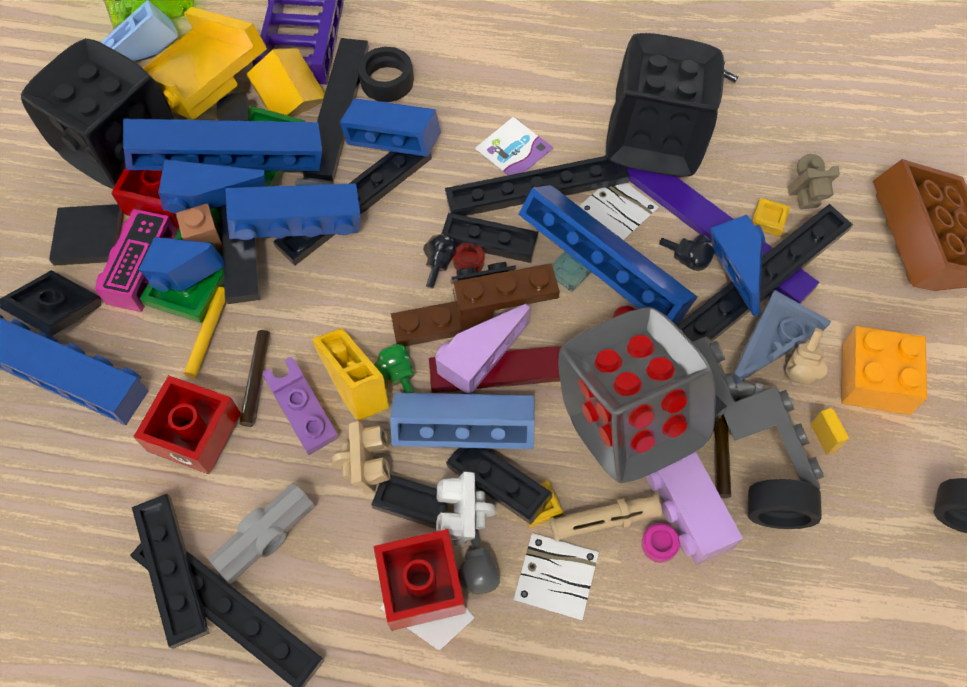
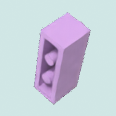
(695, 509)

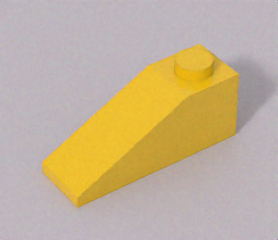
(352, 373)

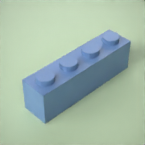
(462, 420)

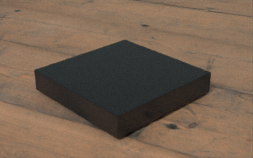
(85, 234)
(50, 302)

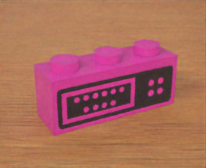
(121, 280)

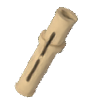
(605, 517)

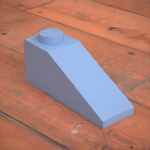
(143, 33)

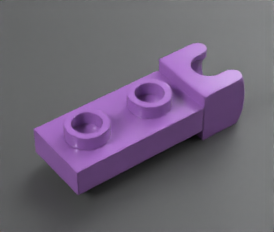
(301, 408)

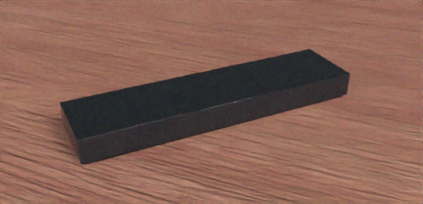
(170, 571)

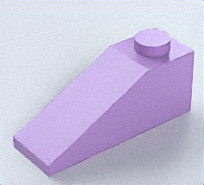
(478, 349)

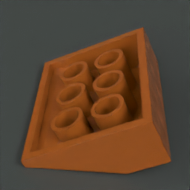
(928, 223)

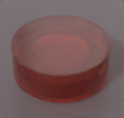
(469, 256)

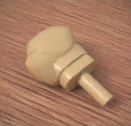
(806, 362)

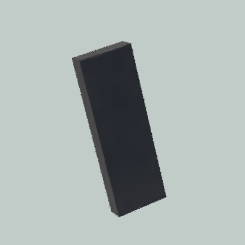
(492, 237)
(502, 482)

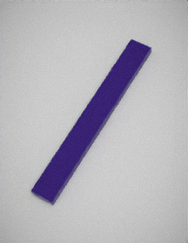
(702, 215)

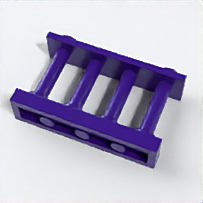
(322, 42)

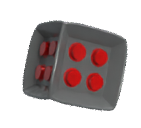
(637, 393)

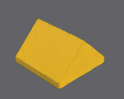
(285, 82)

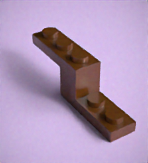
(475, 304)

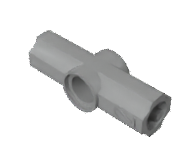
(261, 533)

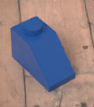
(179, 263)

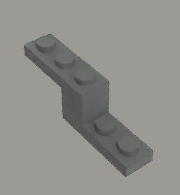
(760, 412)

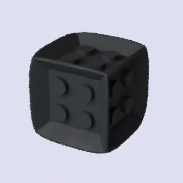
(665, 104)
(82, 106)

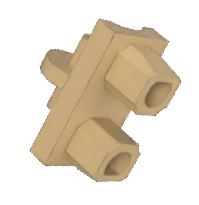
(358, 457)

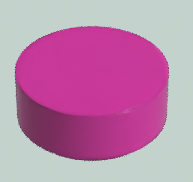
(660, 543)

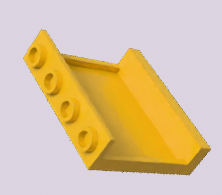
(204, 57)

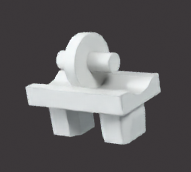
(469, 508)

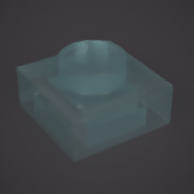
(569, 271)

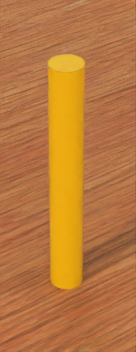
(205, 334)

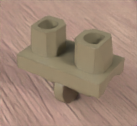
(813, 181)

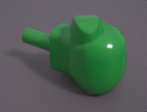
(396, 366)

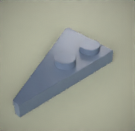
(777, 332)

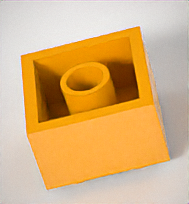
(884, 370)

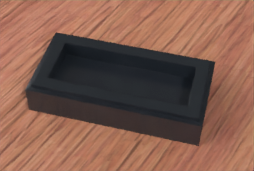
(409, 501)

